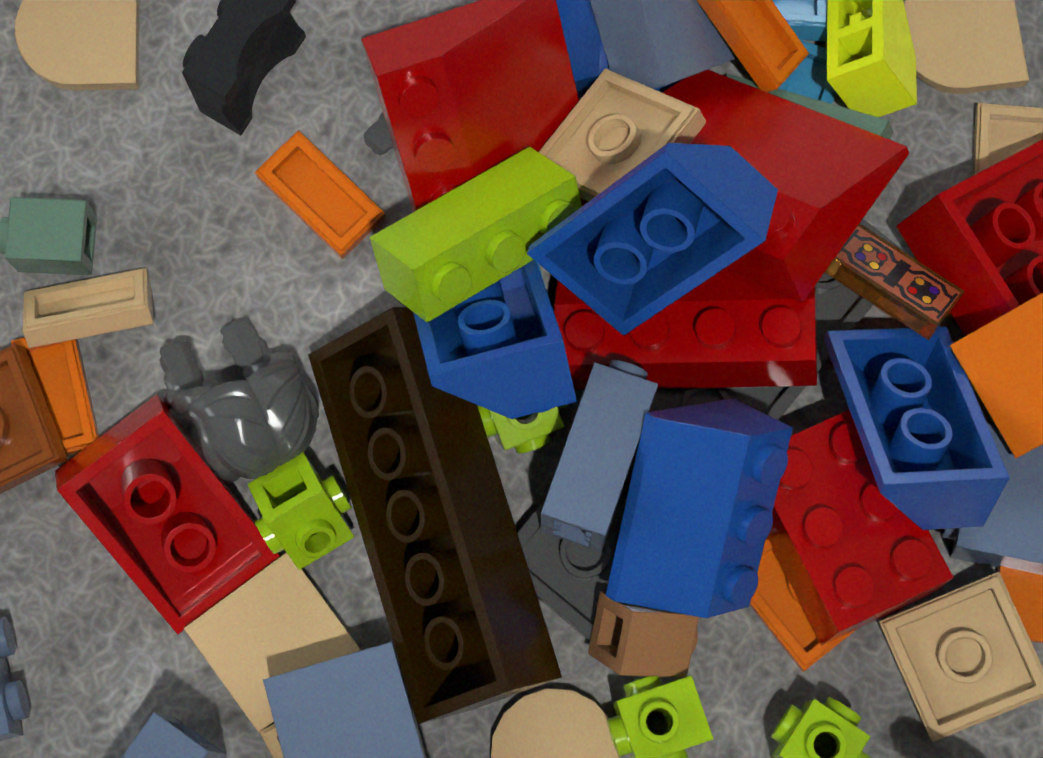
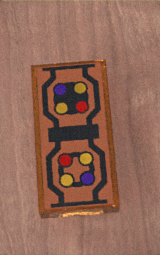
(895, 282)

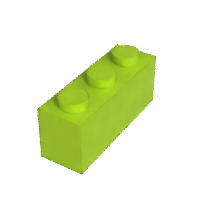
(473, 233)

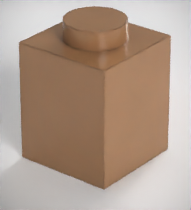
(642, 639)

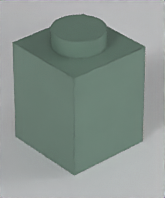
(49, 236)

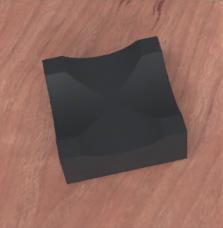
(237, 56)

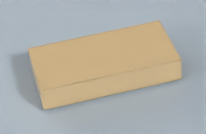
(87, 308)

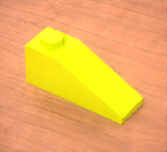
(871, 55)

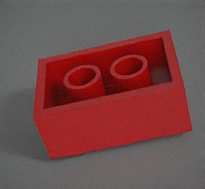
(842, 539)

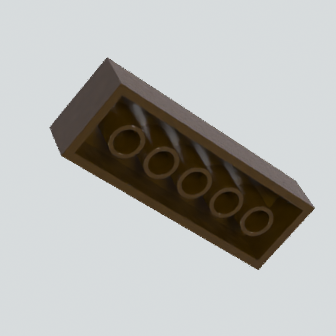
(432, 523)

